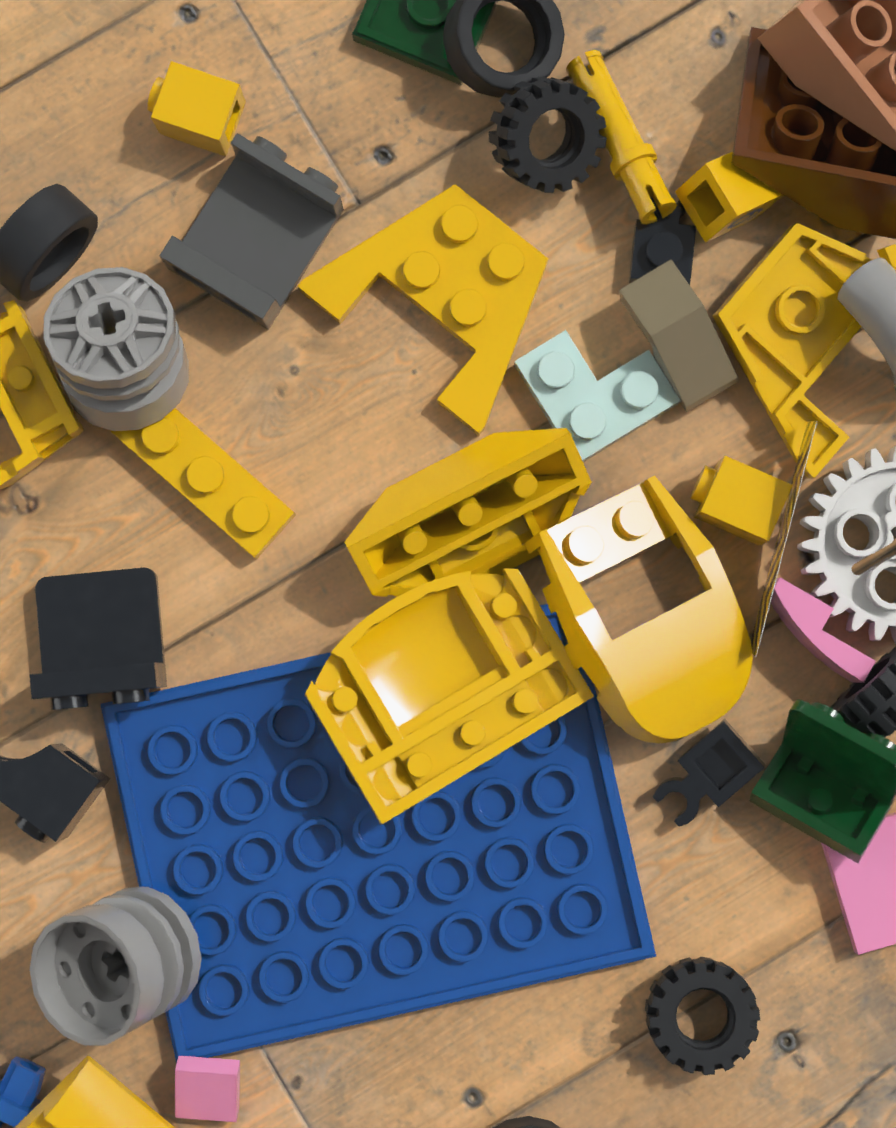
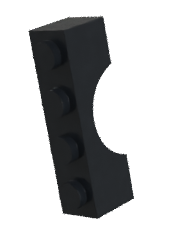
(49, 790)

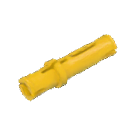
(631, 157)

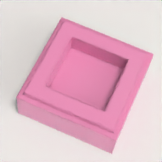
(207, 1088)

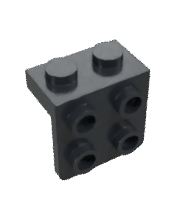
(99, 637)

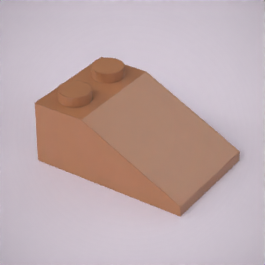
(842, 58)

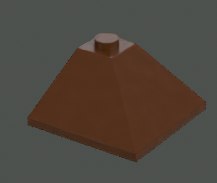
(812, 150)

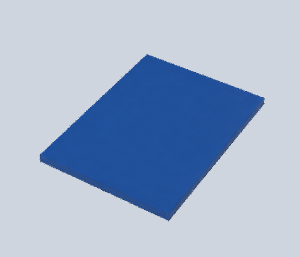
(342, 921)

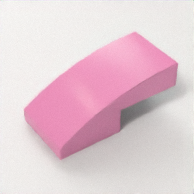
(805, 619)

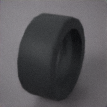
(479, 76)
(44, 241)

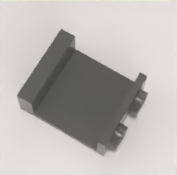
(257, 231)

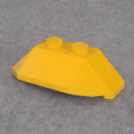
(469, 510)

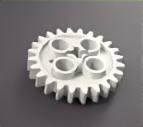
(871, 499)

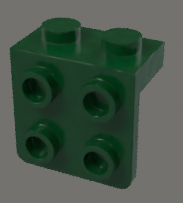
(829, 779)

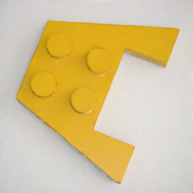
(459, 271)
(789, 330)

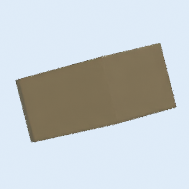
(679, 334)

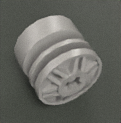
(117, 348)
(115, 965)

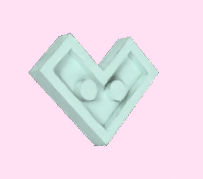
(593, 409)

